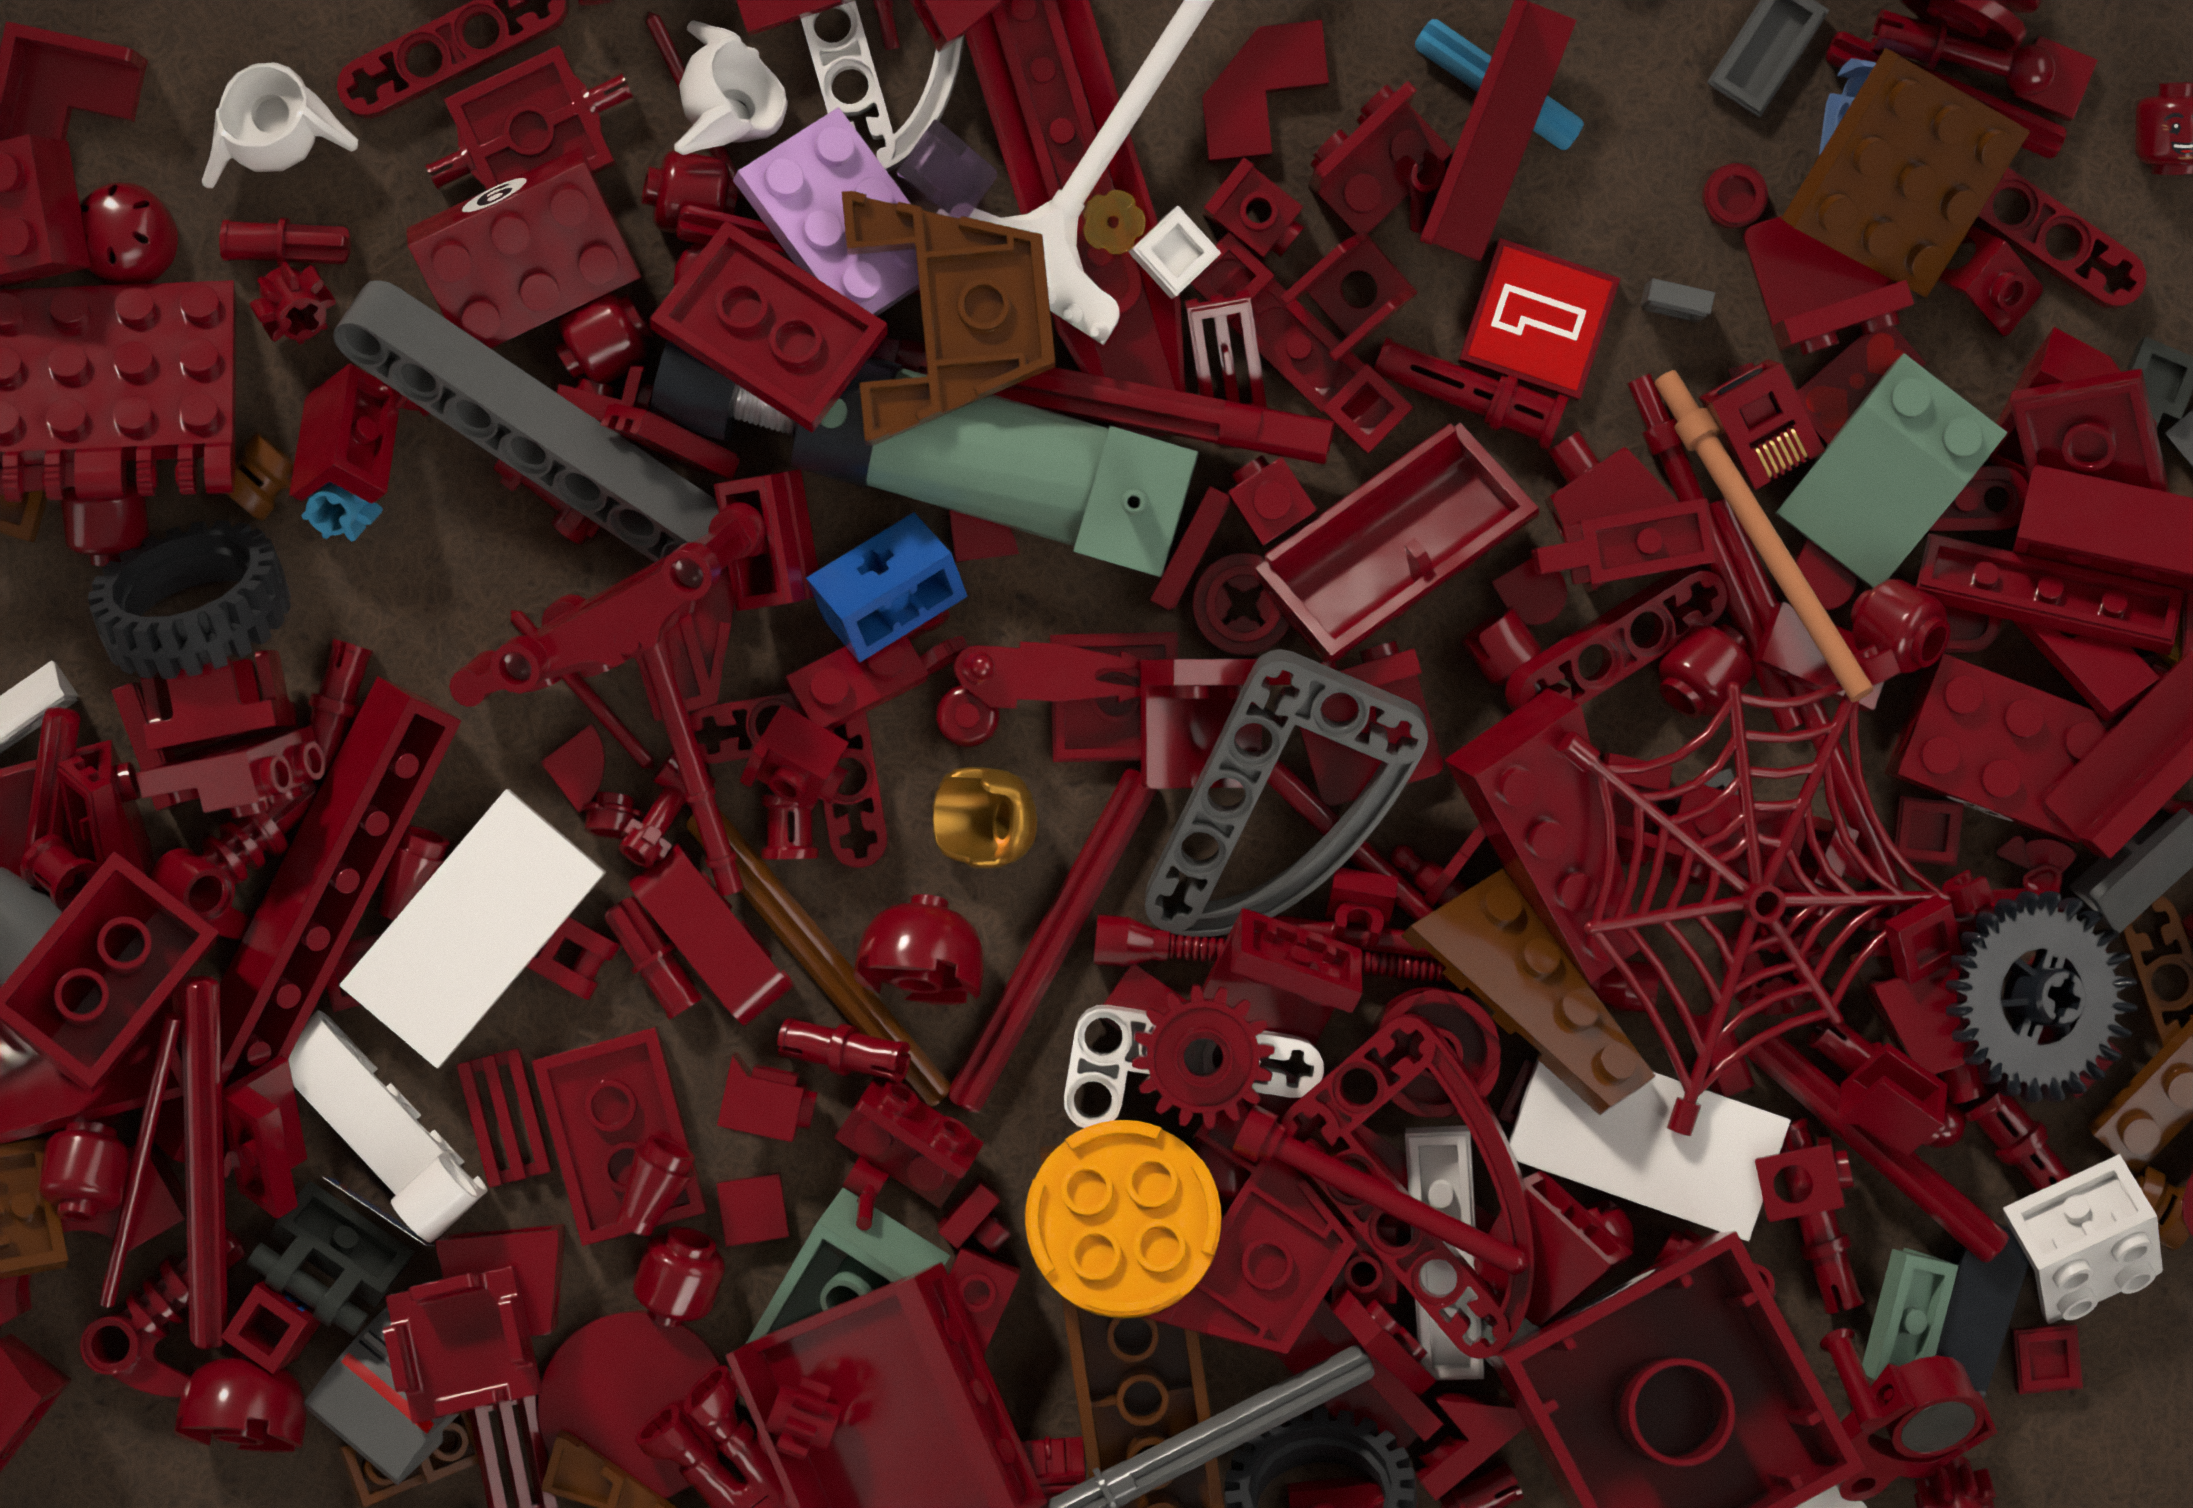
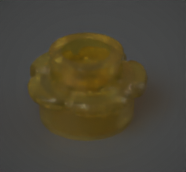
(1130, 226)

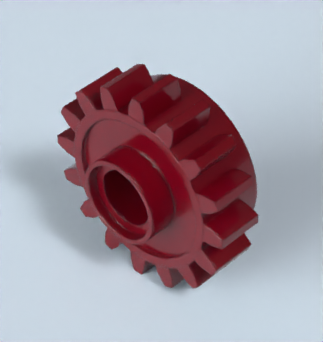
(1203, 1091)

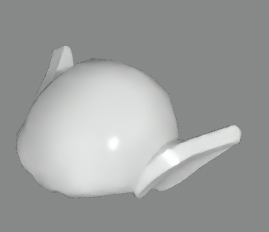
(715, 82)
(269, 122)

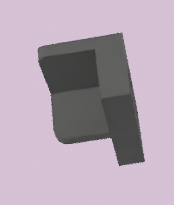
(2139, 870)

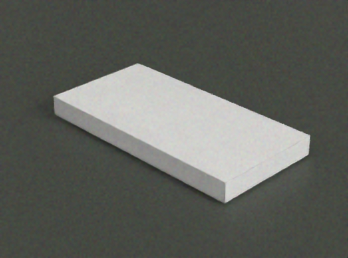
(472, 928)
(1636, 1157)

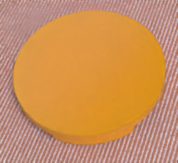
(1123, 1219)

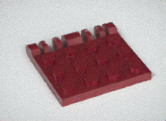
(115, 381)

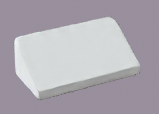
(26, 703)

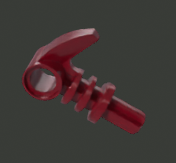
(226, 860)
(146, 1324)

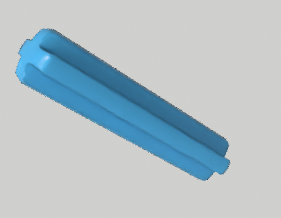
(1470, 65)

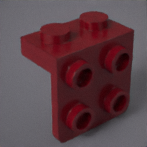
(1816, 289)
(1344, 771)

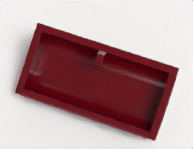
(1393, 541)

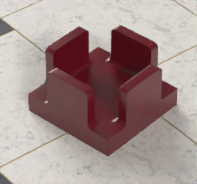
(217, 704)
(461, 1344)

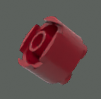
(1468, 1033)

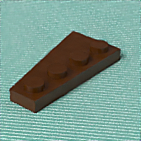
(1516, 966)

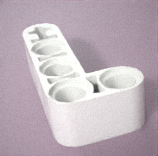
(1112, 1066)
(382, 1129)

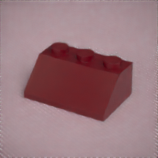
(103, 972)

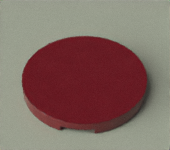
(614, 1380)

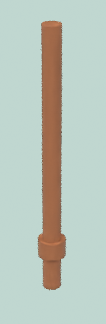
(1700, 433)

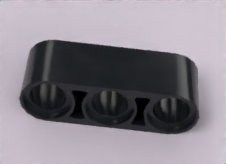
(1982, 1308)

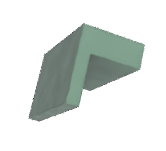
(1909, 1310)

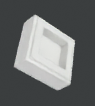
(1174, 252)

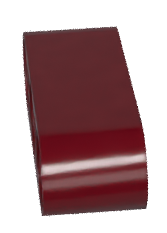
(710, 935)

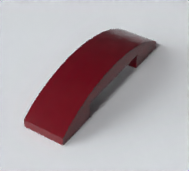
(1299, 347)

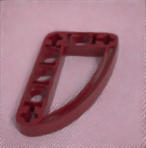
(1408, 1259)

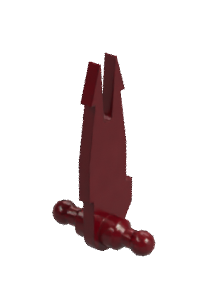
(1039, 673)
(1433, 879)

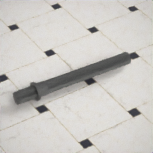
(1220, 1433)

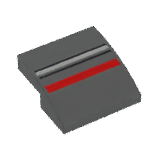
(365, 1410)

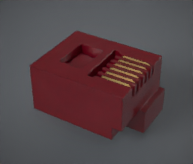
(1762, 422)

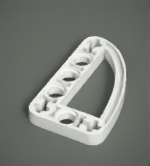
(854, 54)

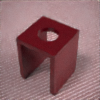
(1325, 286)

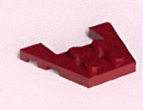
(1271, 1258)

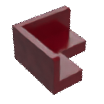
(55, 72)

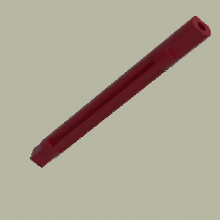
(1153, 408)

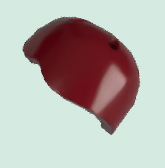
(116, 226)

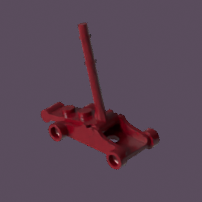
(626, 624)

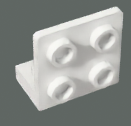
(2087, 1239)

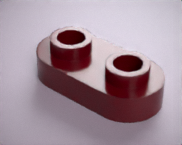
(1969, 511)

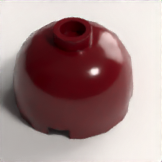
(922, 951)
(242, 1406)

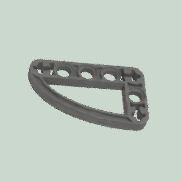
(1252, 769)

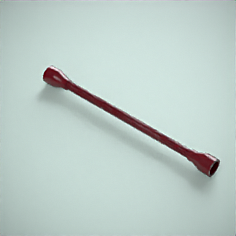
(1128, 942)

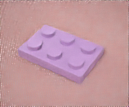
(801, 203)

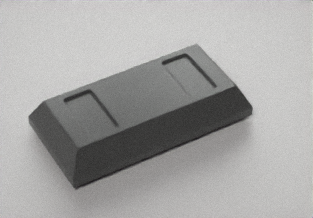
(1766, 51)

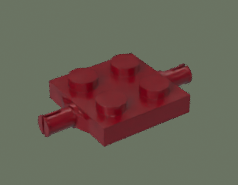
(527, 120)

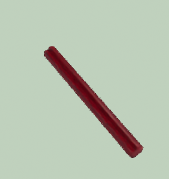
(1051, 942)
(204, 1160)

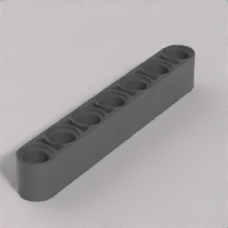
(522, 421)

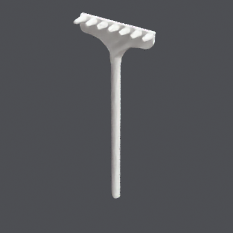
(1070, 289)

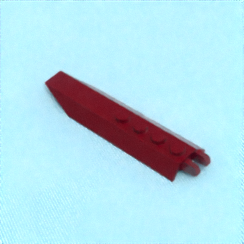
(1047, 103)

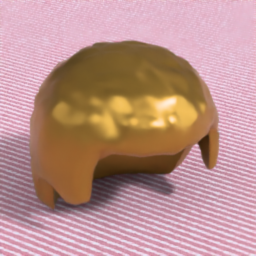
(984, 817)

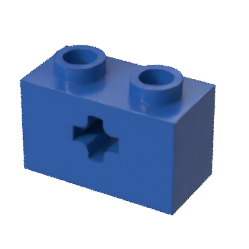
(887, 587)

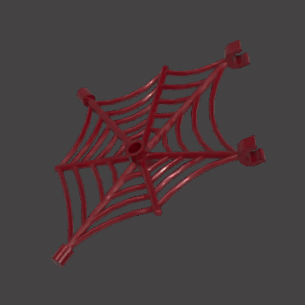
(1961, 890)

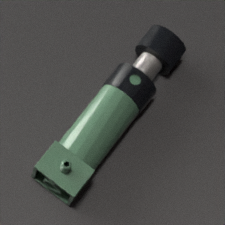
(991, 460)

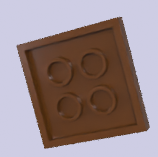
(1905, 173)

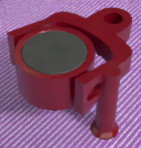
(1925, 1408)

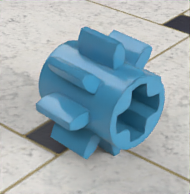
(339, 511)

